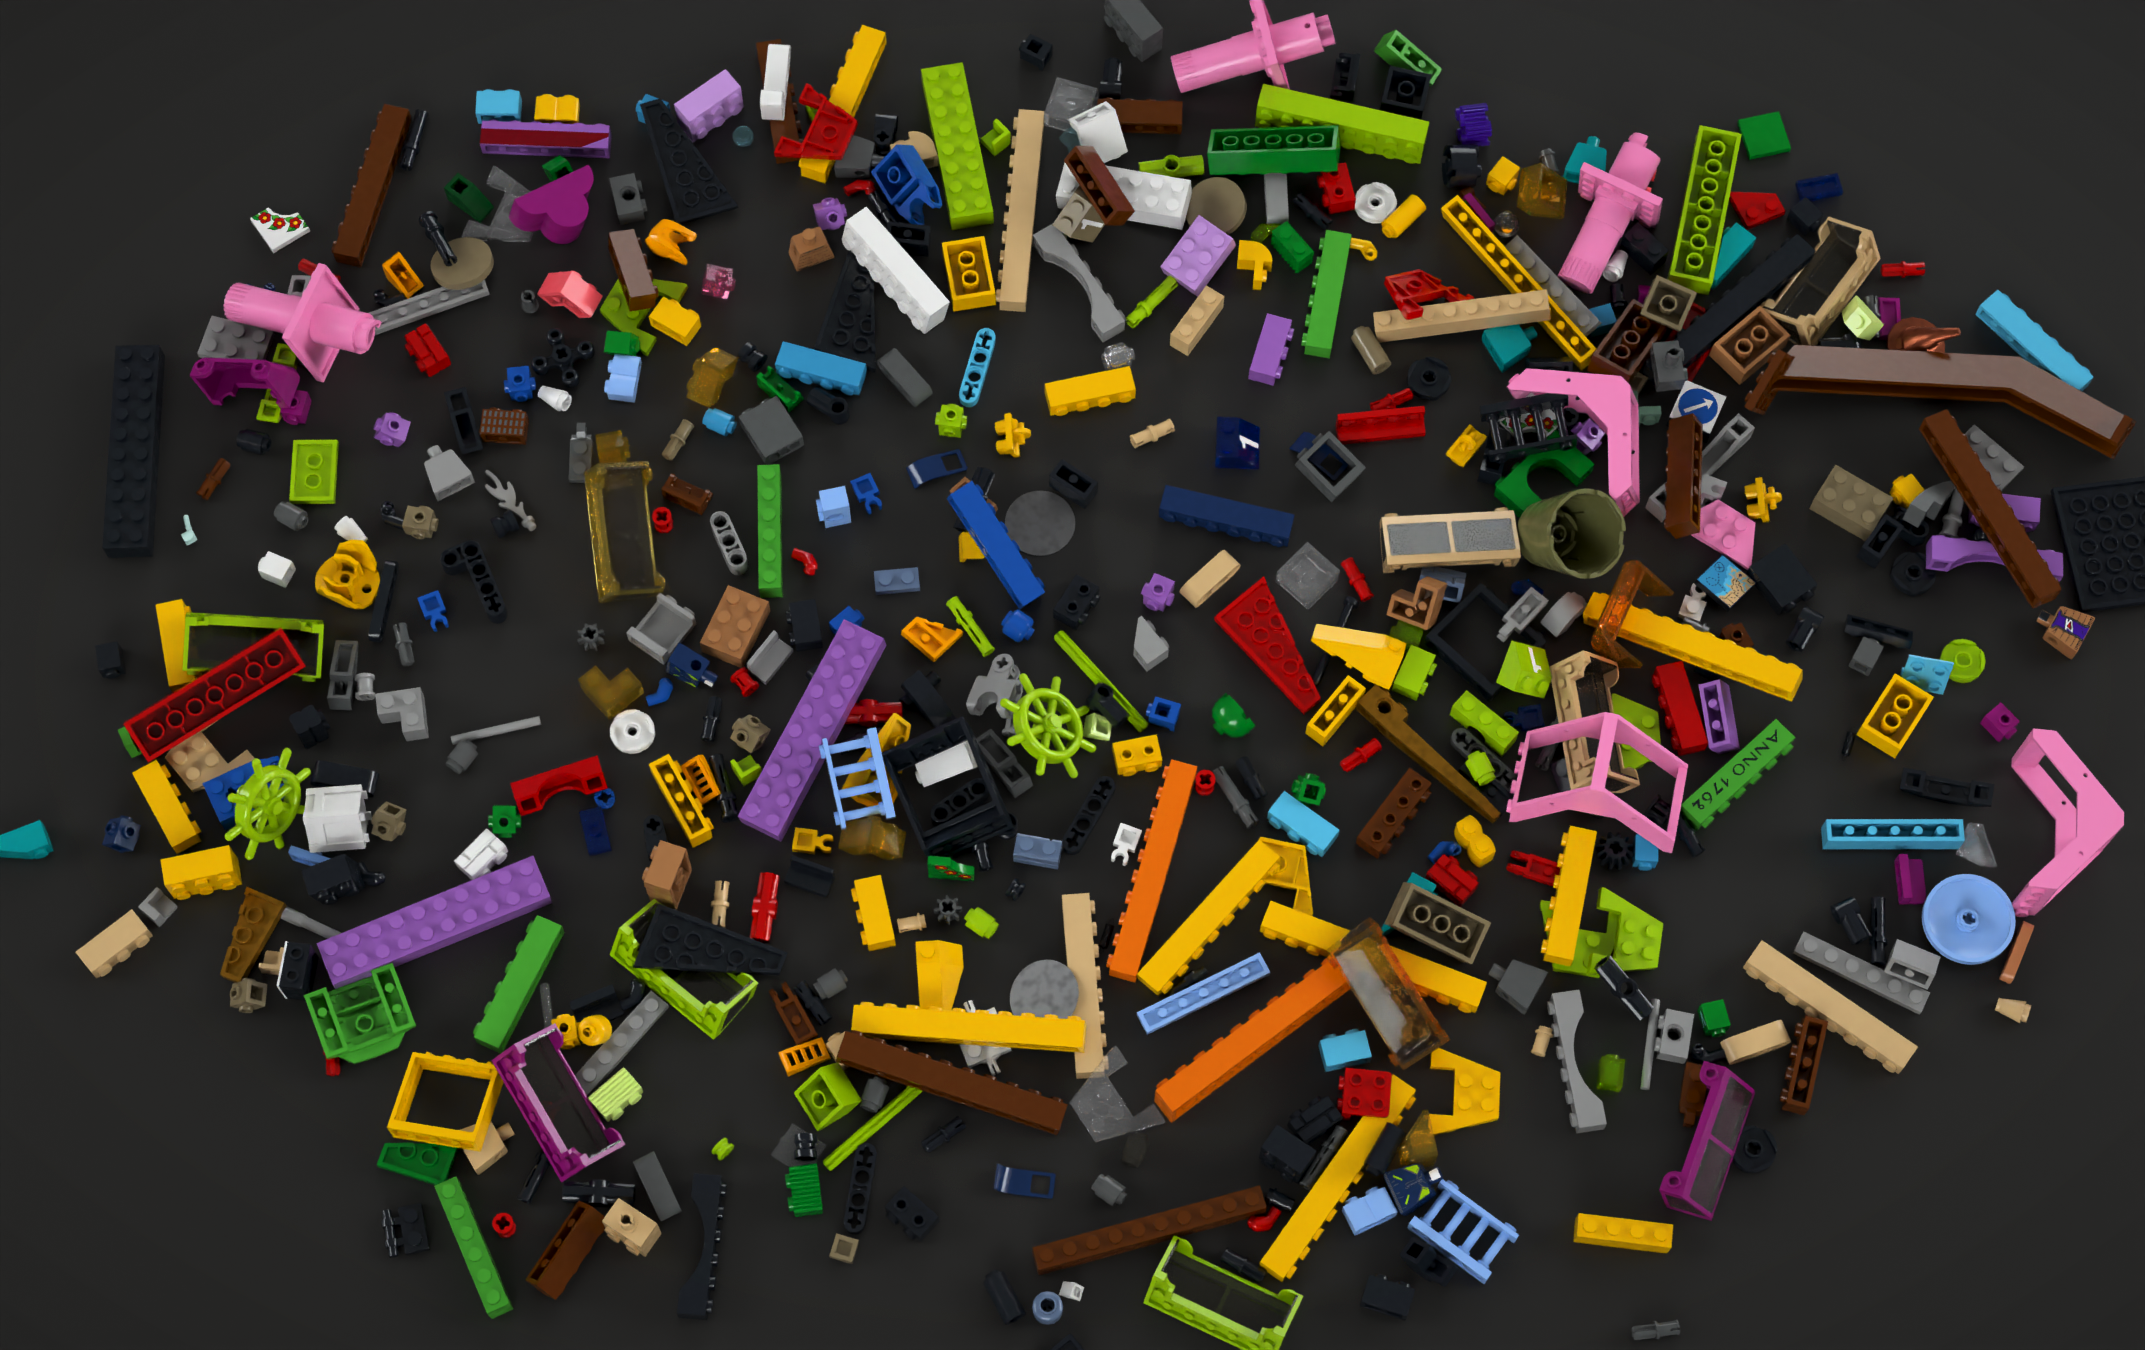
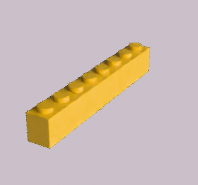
(850, 88)
(1208, 918)

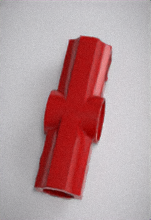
(871, 712)
(764, 907)

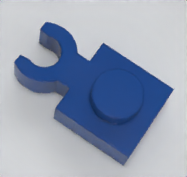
(866, 490)
(433, 607)

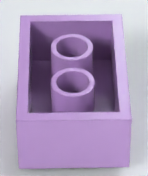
(709, 105)
(1198, 255)

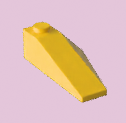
(1370, 653)
(892, 734)
(938, 973)

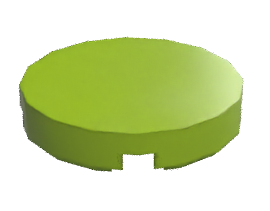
(1967, 659)

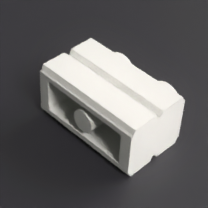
(481, 855)

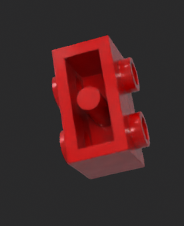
(1337, 190)

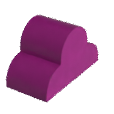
(556, 208)

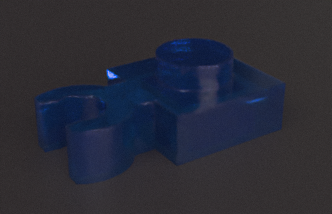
(1528, 717)

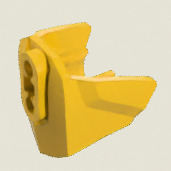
(350, 564)

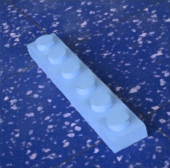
(1203, 993)

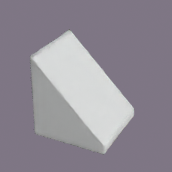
(1071, 1290)

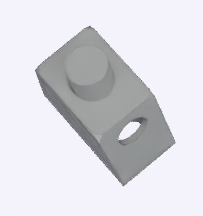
(446, 472)

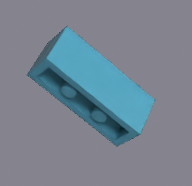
(1302, 824)

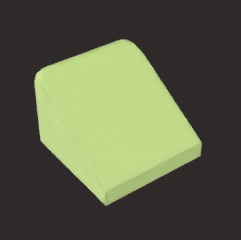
(1097, 727)

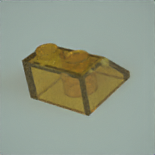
(1542, 192)
(1419, 1143)

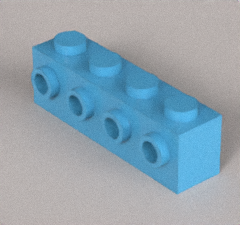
(820, 368)

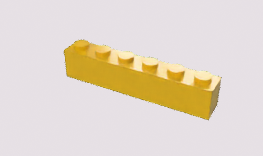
(1569, 896)

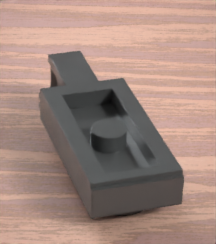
(580, 454)

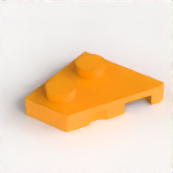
(930, 637)

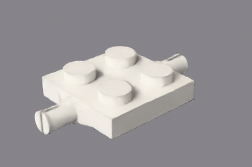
(977, 1054)

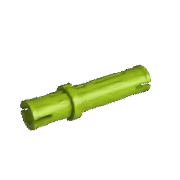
(1145, 307)
(965, 619)

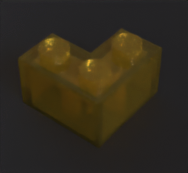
(709, 376)
(612, 447)
(611, 695)
(872, 837)

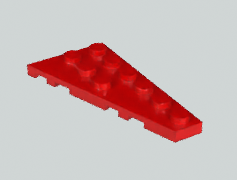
(1264, 636)

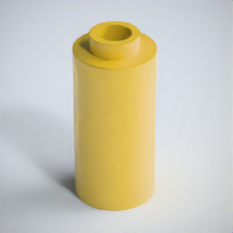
(1403, 216)

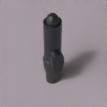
(1188, 979)

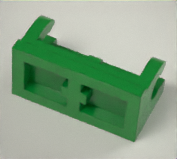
(775, 385)

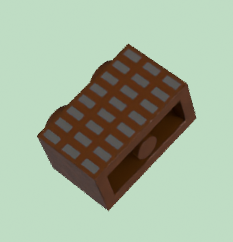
(504, 426)

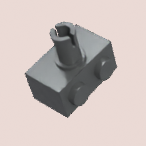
(1668, 366)

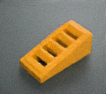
(687, 769)
(793, 1051)

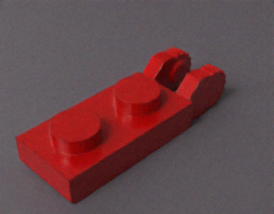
(1536, 869)

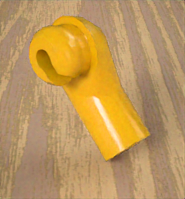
(1366, 248)

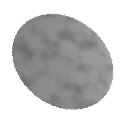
(1040, 522)
(1045, 989)

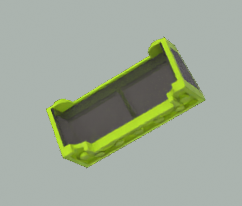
(216, 637)
(702, 997)
(1220, 1300)

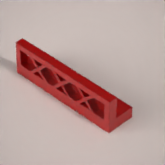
(1381, 425)

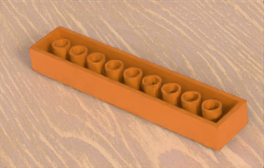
(1249, 1040)

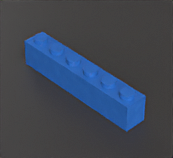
(996, 545)

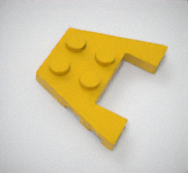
(1292, 872)
(1474, 1093)

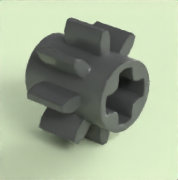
(591, 643)
(947, 903)

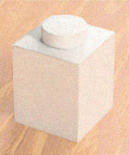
(276, 569)

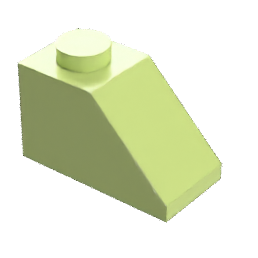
(1861, 319)

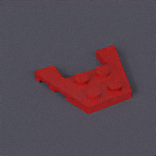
(827, 134)
(1416, 287)

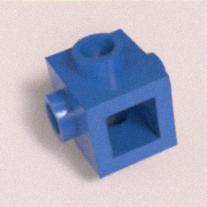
(519, 383)

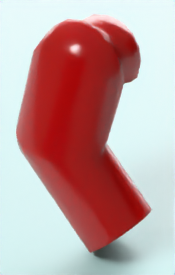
(858, 185)
(807, 559)
(1266, 1222)

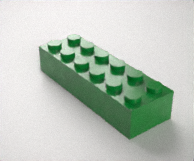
(1274, 150)

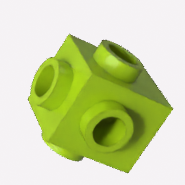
(951, 420)

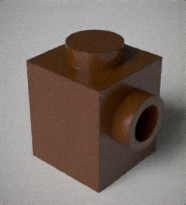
(1736, 634)

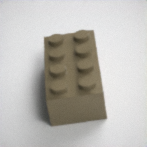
(1437, 923)

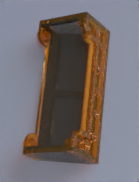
(1387, 994)

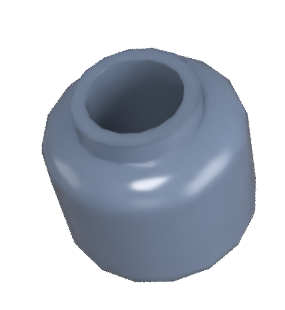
(1047, 1299)

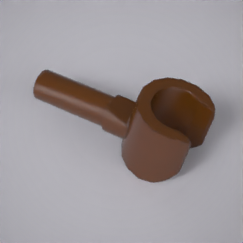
(1466, 190)

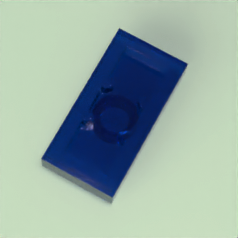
(1819, 187)
(595, 831)

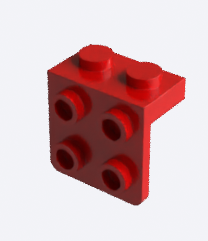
(1364, 1093)

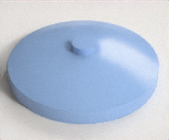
(1968, 919)

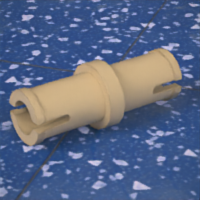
(1152, 433)
(720, 903)

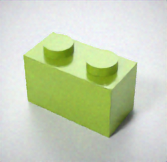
(1414, 672)

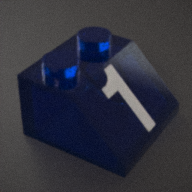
(1237, 443)

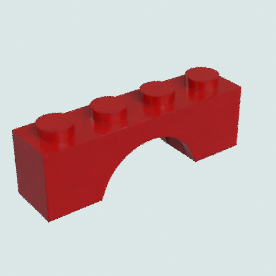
(536, 790)

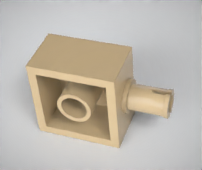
(631, 1227)

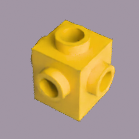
(571, 1036)

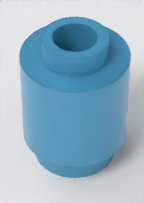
(719, 421)

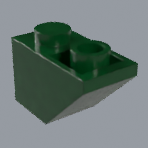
(468, 197)

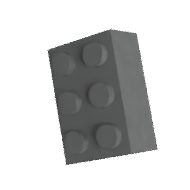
(1134, 26)

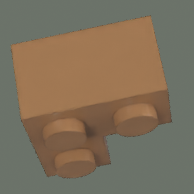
(1419, 608)

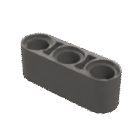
(904, 377)
(657, 1186)

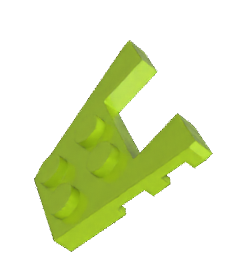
(618, 314)
(1636, 935)
(1587, 943)

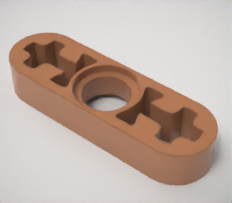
(2016, 952)

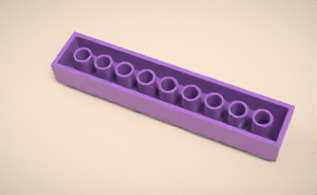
(817, 716)
(435, 922)

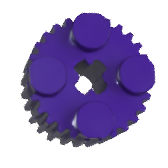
(1473, 124)

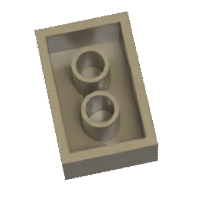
(1851, 503)

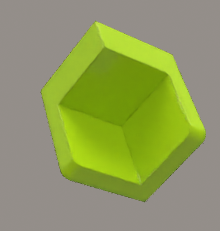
(997, 138)
(746, 770)

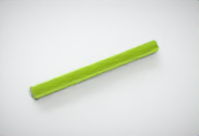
(1097, 676)
(870, 1127)

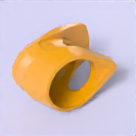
(664, 241)

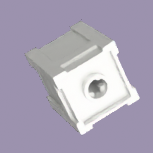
(336, 818)

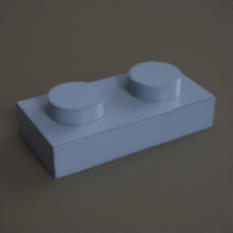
(896, 581)

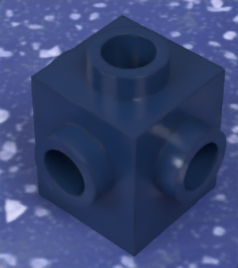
(121, 834)

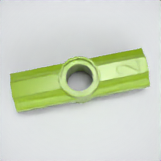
(1184, 166)

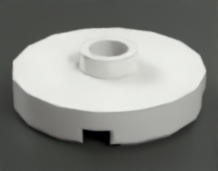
(1375, 193)
(628, 721)

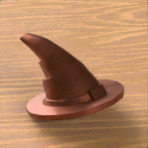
(1919, 335)

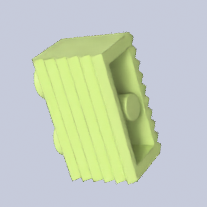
(616, 1095)

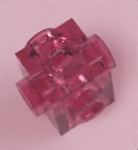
(717, 281)

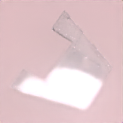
(501, 225)
(1102, 1107)

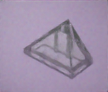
(1976, 846)

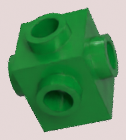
(1314, 795)
(508, 812)

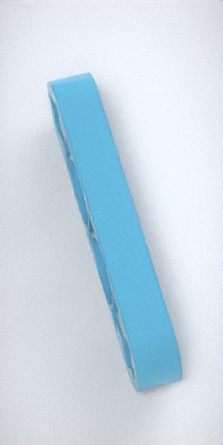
(977, 367)

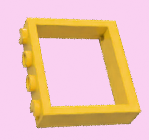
(437, 1135)

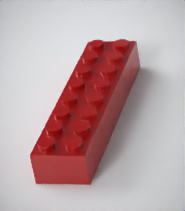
(214, 694)

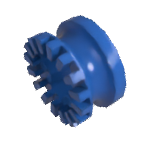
(598, 795)

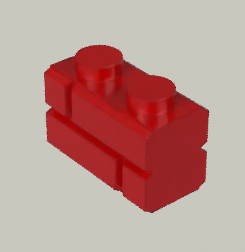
(427, 349)
(1452, 879)

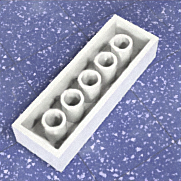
(1154, 197)
(895, 270)

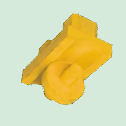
(1014, 433)
(1466, 446)
(1758, 491)

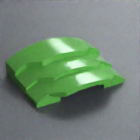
(362, 1016)

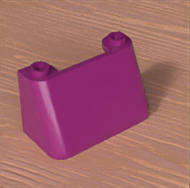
(224, 376)

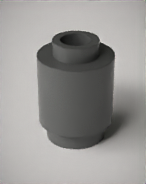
(291, 515)
(462, 756)
(830, 983)
(874, 1094)
(1109, 1190)

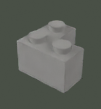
(407, 707)

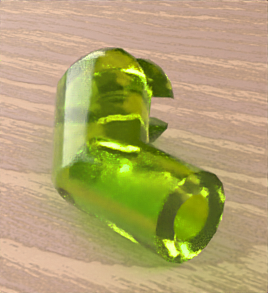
(1263, 232)

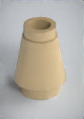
(2014, 1009)

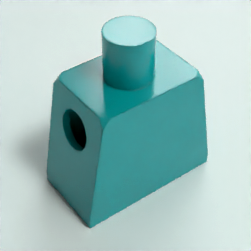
(1588, 153)
(1508, 344)

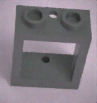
(1316, 478)

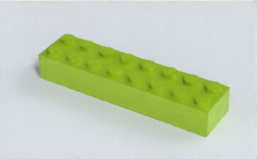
(1358, 125)
(957, 146)
(1704, 209)

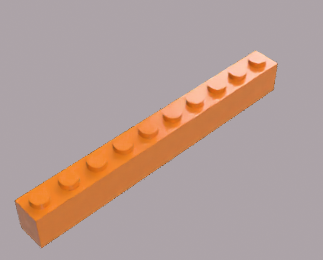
(1153, 870)

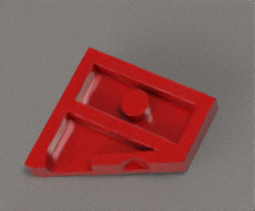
(1756, 207)

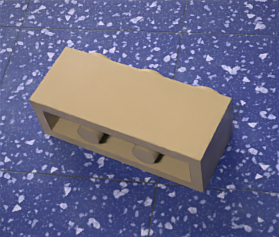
(1197, 320)
(114, 944)

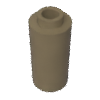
(1370, 349)

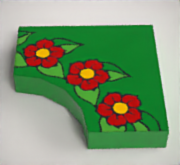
(948, 869)

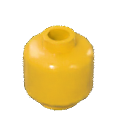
(594, 1030)

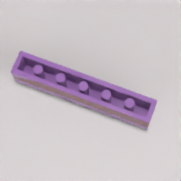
(545, 139)

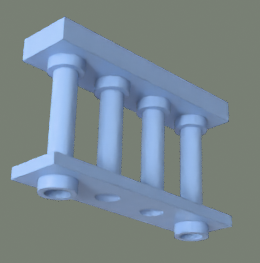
(874, 763)
(1441, 1241)

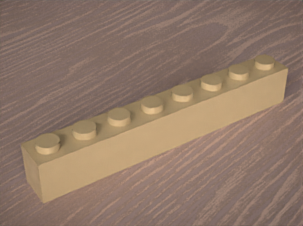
(1464, 316)
(1081, 961)
(1825, 1003)

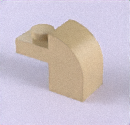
(923, 145)

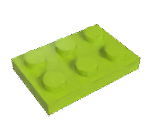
(314, 471)

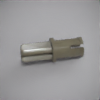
(677, 440)

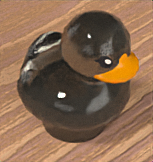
(1506, 224)

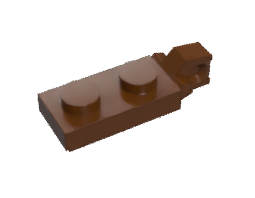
(1692, 1094)

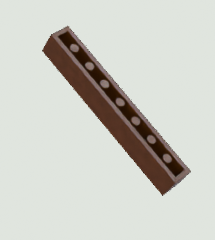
(372, 185)

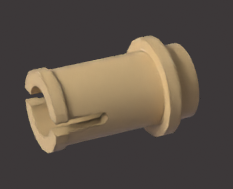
(911, 923)
(1541, 1041)

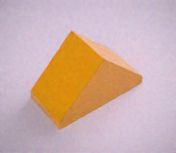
(402, 275)

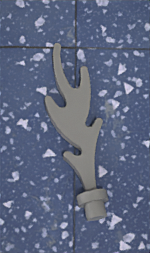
(509, 498)

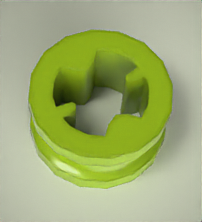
(722, 1149)

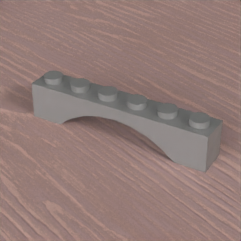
(1055, 249)
(1720, 449)
(1586, 1107)

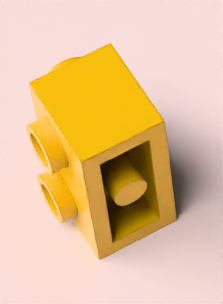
(675, 320)
(1137, 755)

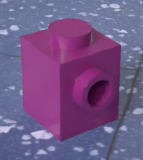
(298, 409)
(2000, 723)

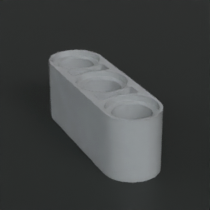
(1276, 198)
(725, 534)

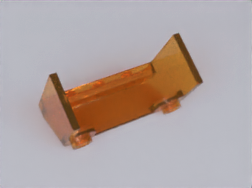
(1630, 579)

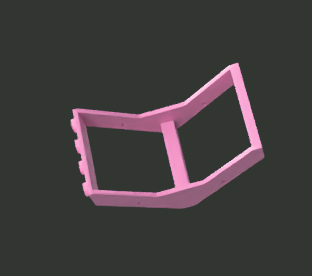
(1611, 406)
(1595, 798)
(2078, 832)

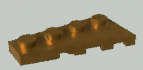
(254, 927)

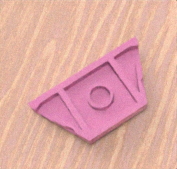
(1727, 532)

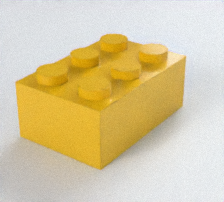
(968, 273)
(1895, 715)
(201, 872)

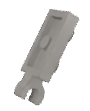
(1522, 613)

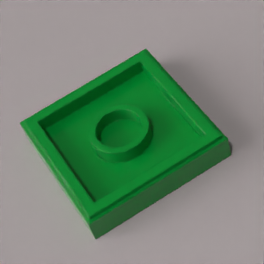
(1764, 135)

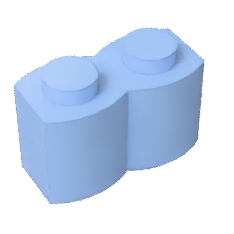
(624, 378)
(1369, 1210)

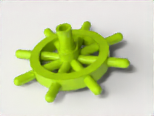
(1048, 725)
(267, 803)

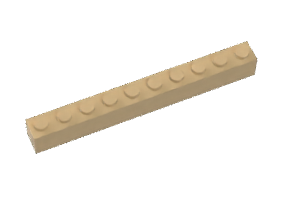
(1022, 209)

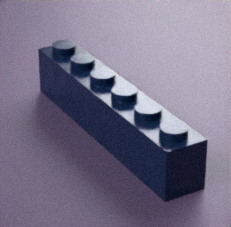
(1226, 516)

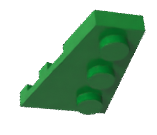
(419, 1161)

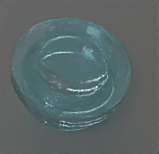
(743, 136)

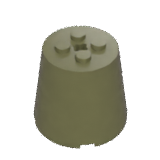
(1573, 533)

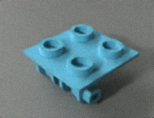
(1927, 673)

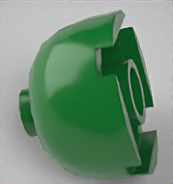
(1230, 718)

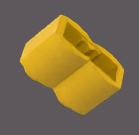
(554, 109)
(1471, 837)

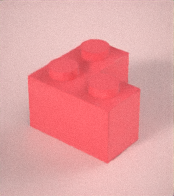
(570, 291)

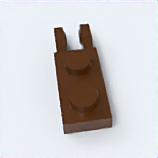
(793, 1016)

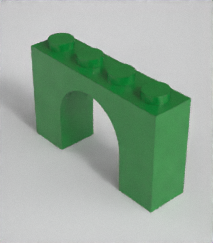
(1514, 489)

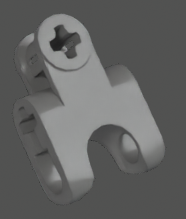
(998, 684)

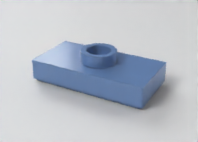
(305, 857)

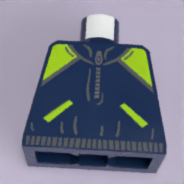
(684, 661)
(1412, 1186)

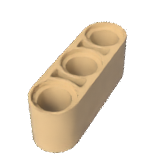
(1210, 578)
(1755, 1042)

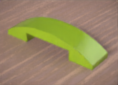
(268, 409)

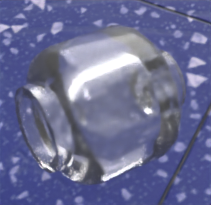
(1117, 356)

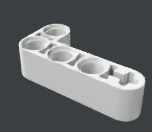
(776, 82)

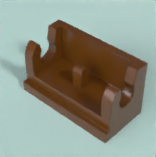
(686, 494)

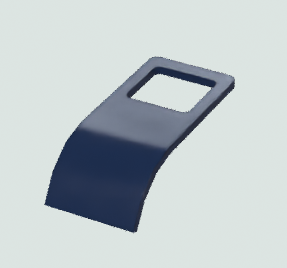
(1305, 440)
(932, 468)
(1019, 1181)

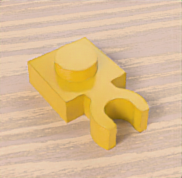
(807, 841)

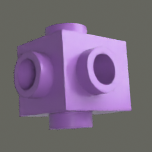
(830, 214)
(391, 429)
(1588, 436)
(1158, 593)

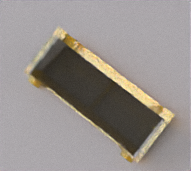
(622, 531)

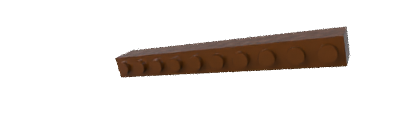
(1990, 508)
(951, 1082)
(1149, 1230)

